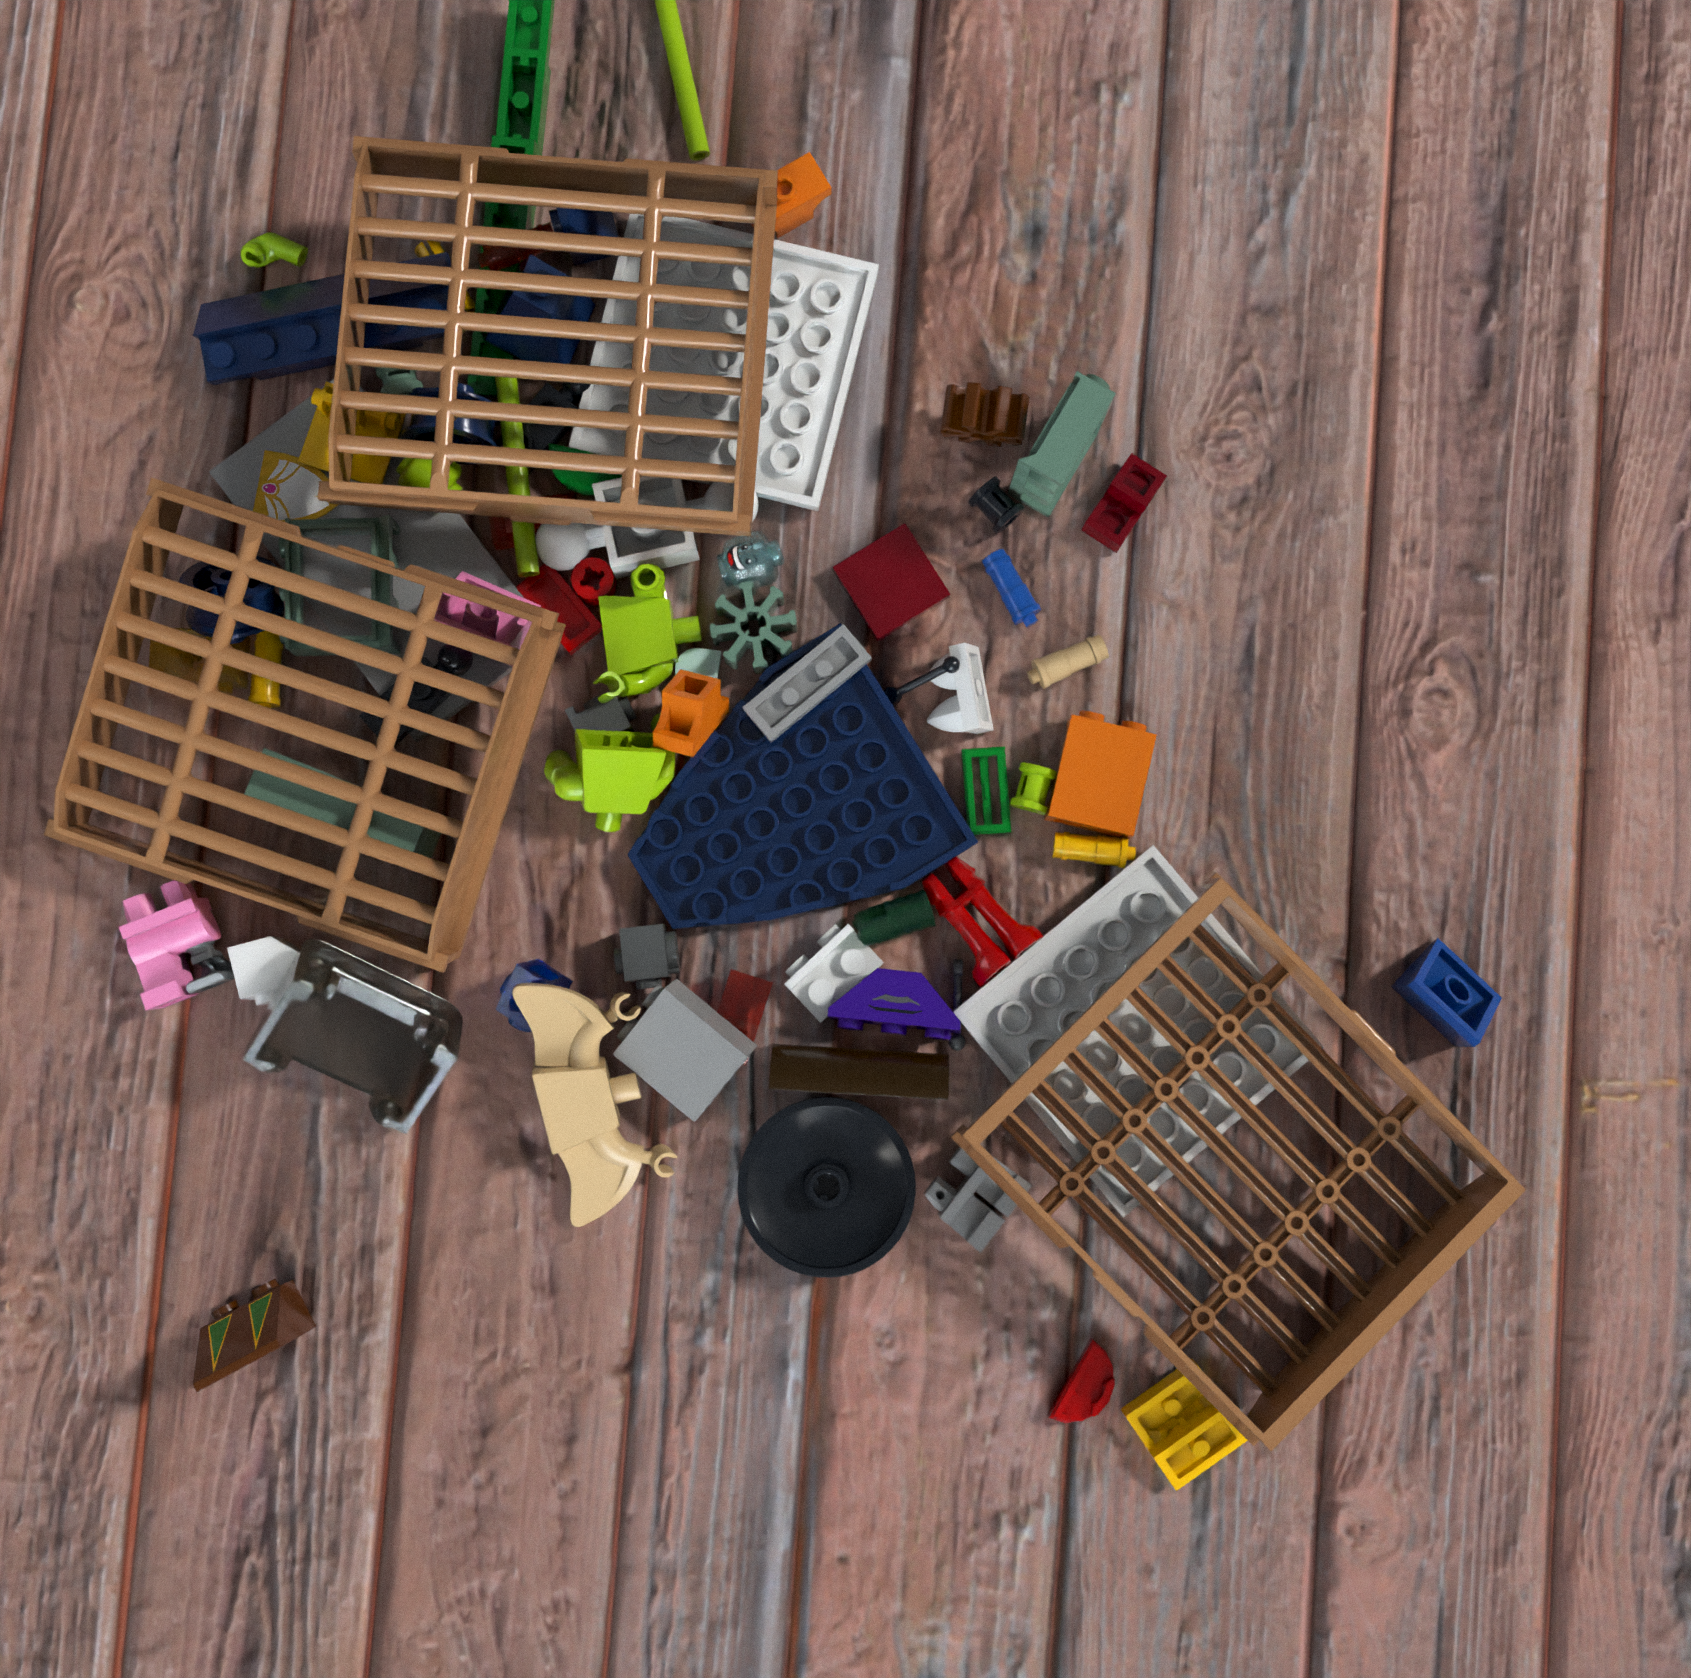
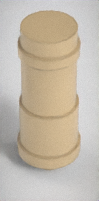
(1067, 661)

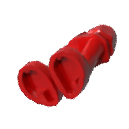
(988, 956)

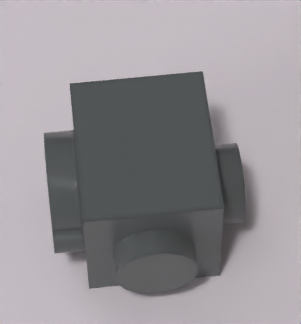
(647, 955)

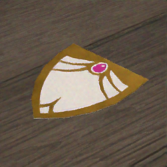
(289, 489)

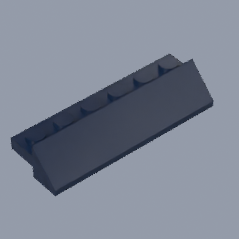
(299, 325)

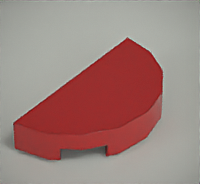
(1087, 1386)

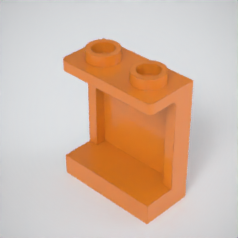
(1101, 775)

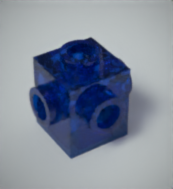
(527, 972)

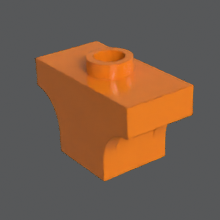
(799, 191)
(689, 712)

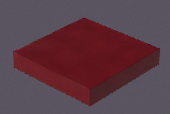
(891, 582)

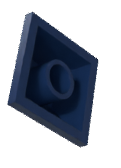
(540, 306)

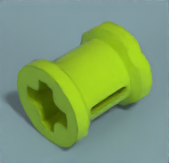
(1033, 788)

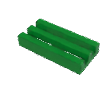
(983, 754)

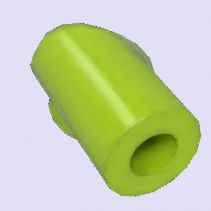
(270, 248)

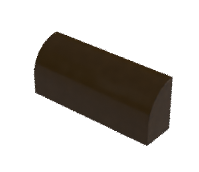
(859, 1071)

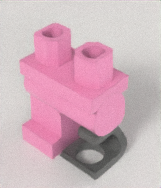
(162, 937)

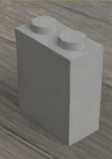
(683, 1048)

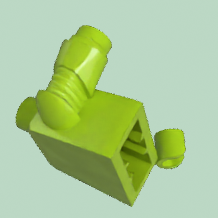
(642, 636)
(611, 773)

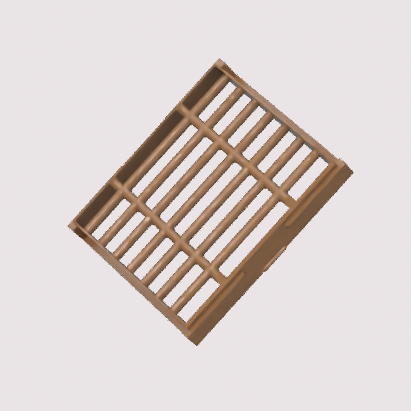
(636, 187)
(117, 665)
(1375, 1304)

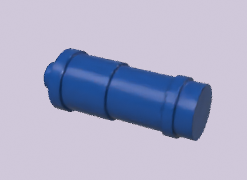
(1011, 588)

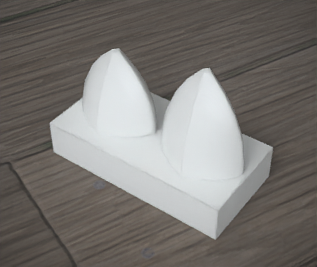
(970, 707)

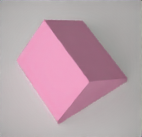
(482, 619)

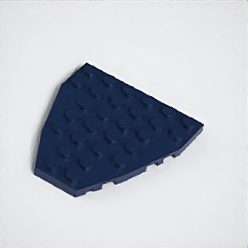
(798, 822)

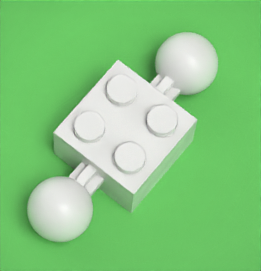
(629, 547)

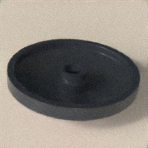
(826, 1187)

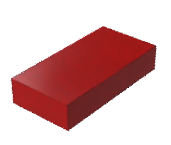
(557, 596)

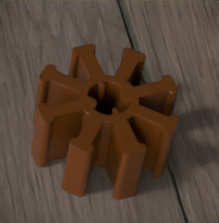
(984, 414)

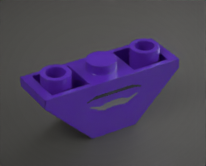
(896, 1003)

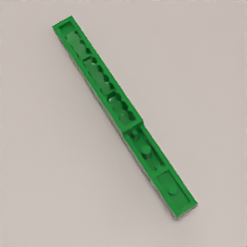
(521, 131)

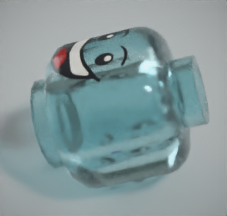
(750, 560)

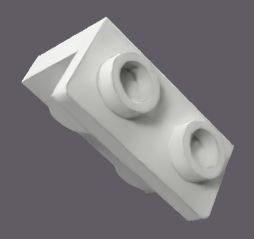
(831, 970)

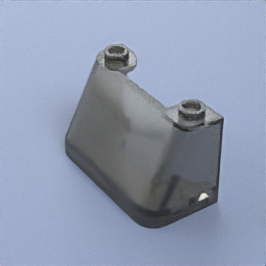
(360, 1031)

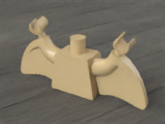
(582, 1098)

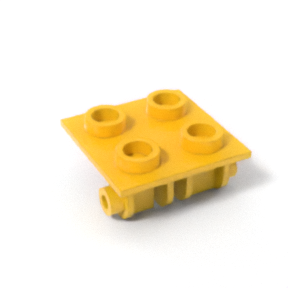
(368, 423)

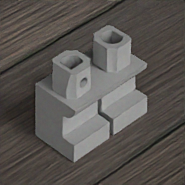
(964, 1210)

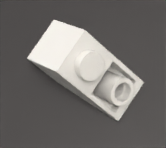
(261, 967)

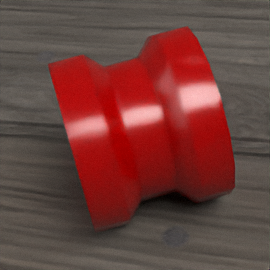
(595, 586)

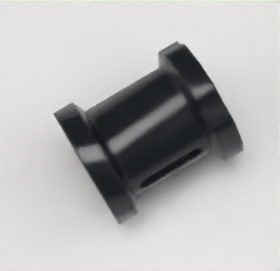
(996, 505)

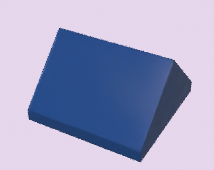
(1449, 995)

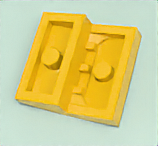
(1181, 1428)

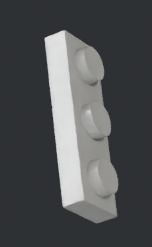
(807, 683)

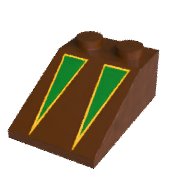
(249, 1331)

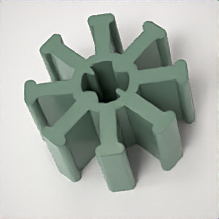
(741, 620)

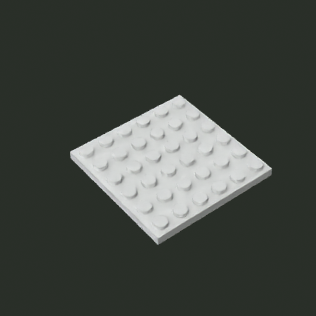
(810, 358)
(1072, 966)

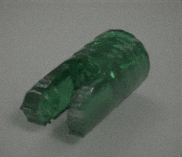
(894, 918)

